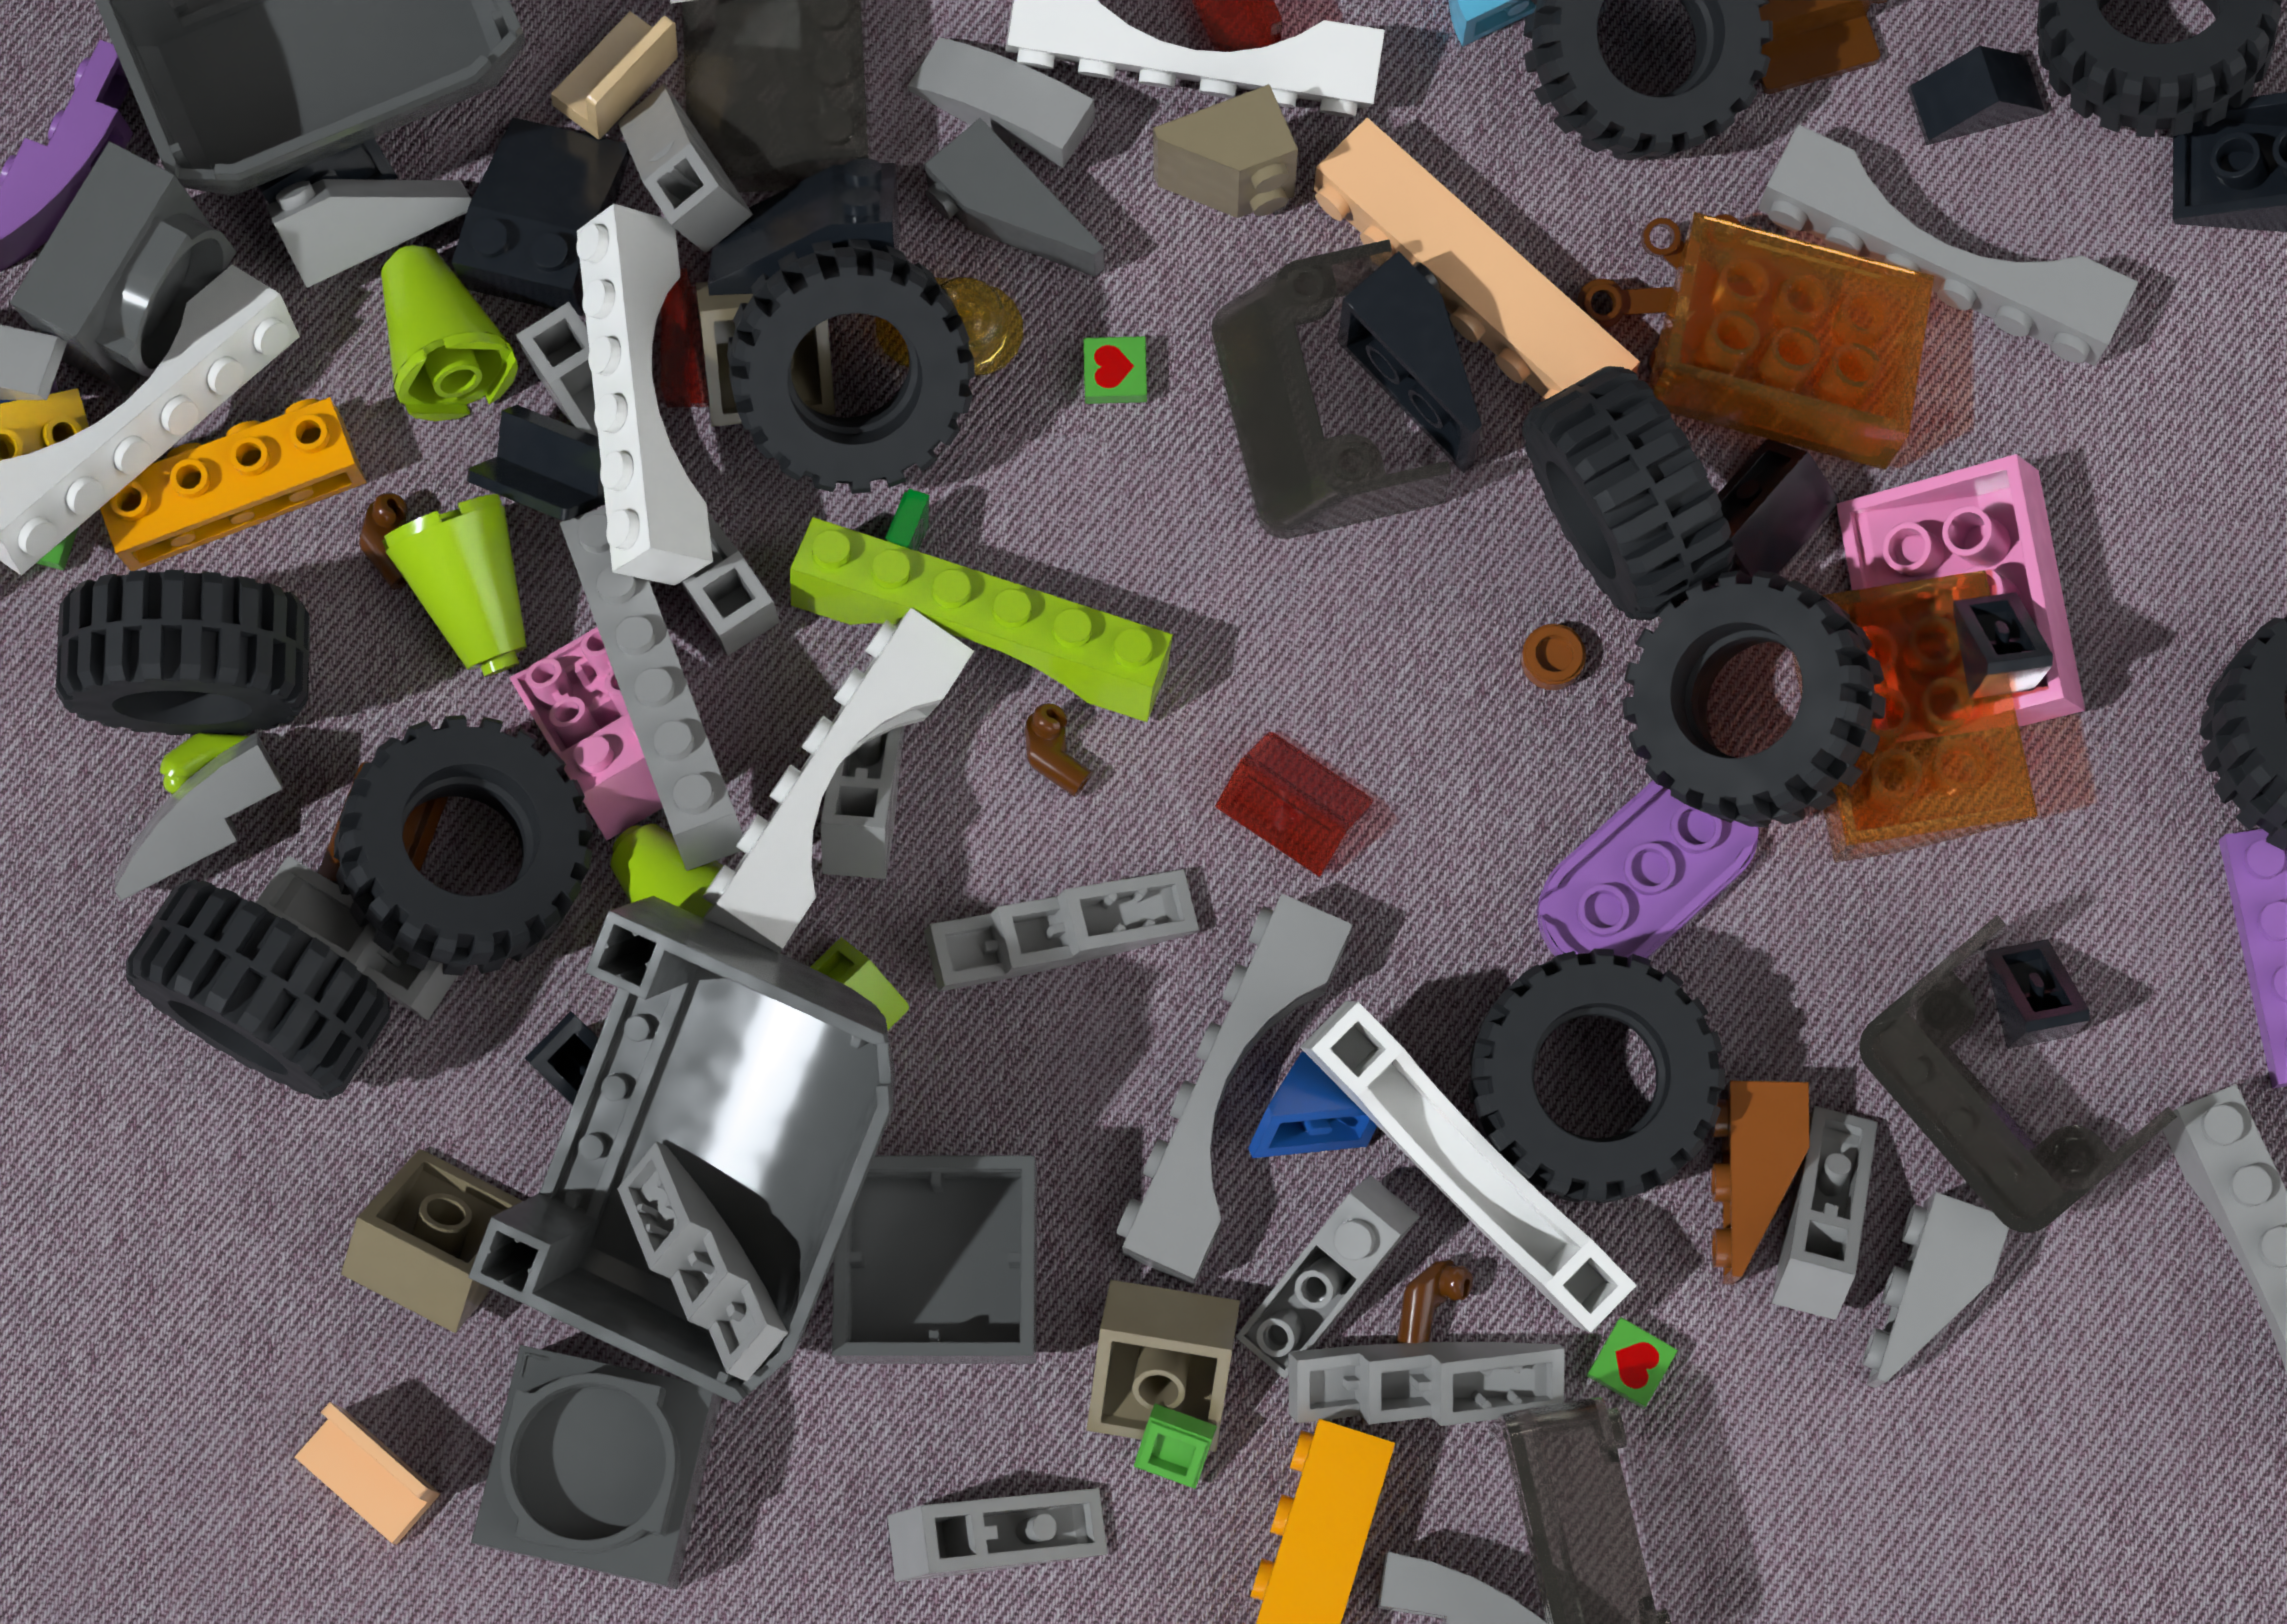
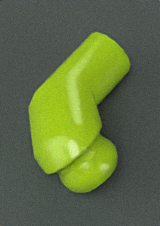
(192, 756)

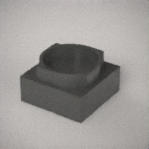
(122, 269)
(939, 1263)
(597, 1467)

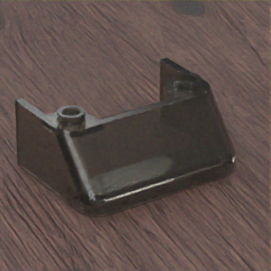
(1292, 472)
(1914, 1063)
(1578, 1513)

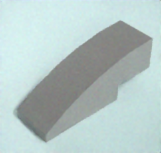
(1007, 96)
(198, 816)
(324, 913)
(1443, 1593)

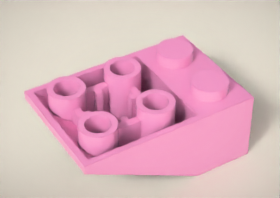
(590, 729)

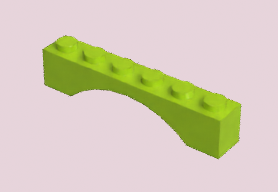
(1085, 649)

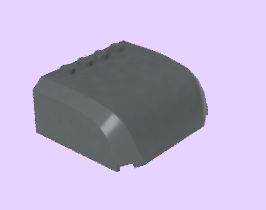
(283, 83)
(762, 1092)

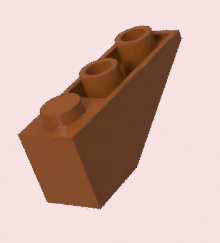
(1762, 1148)

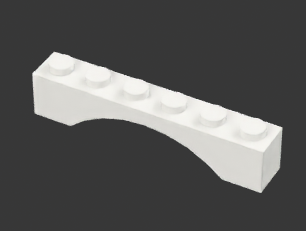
(1323, 64)
(222, 343)
(652, 507)
(900, 687)
(1467, 1167)

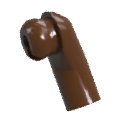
(381, 518)
(1047, 749)
(1428, 1292)

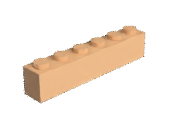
(1481, 277)

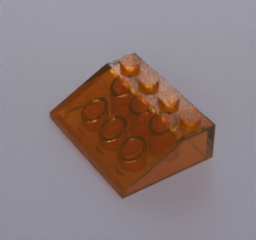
(1792, 341)
(1941, 758)

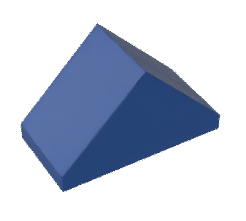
(1310, 1116)

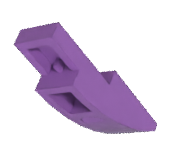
(45, 179)

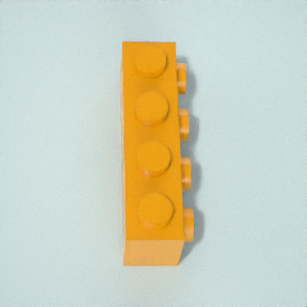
(233, 483)

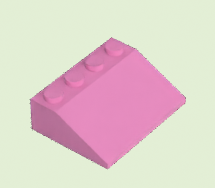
(1968, 523)

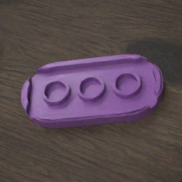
(1641, 876)

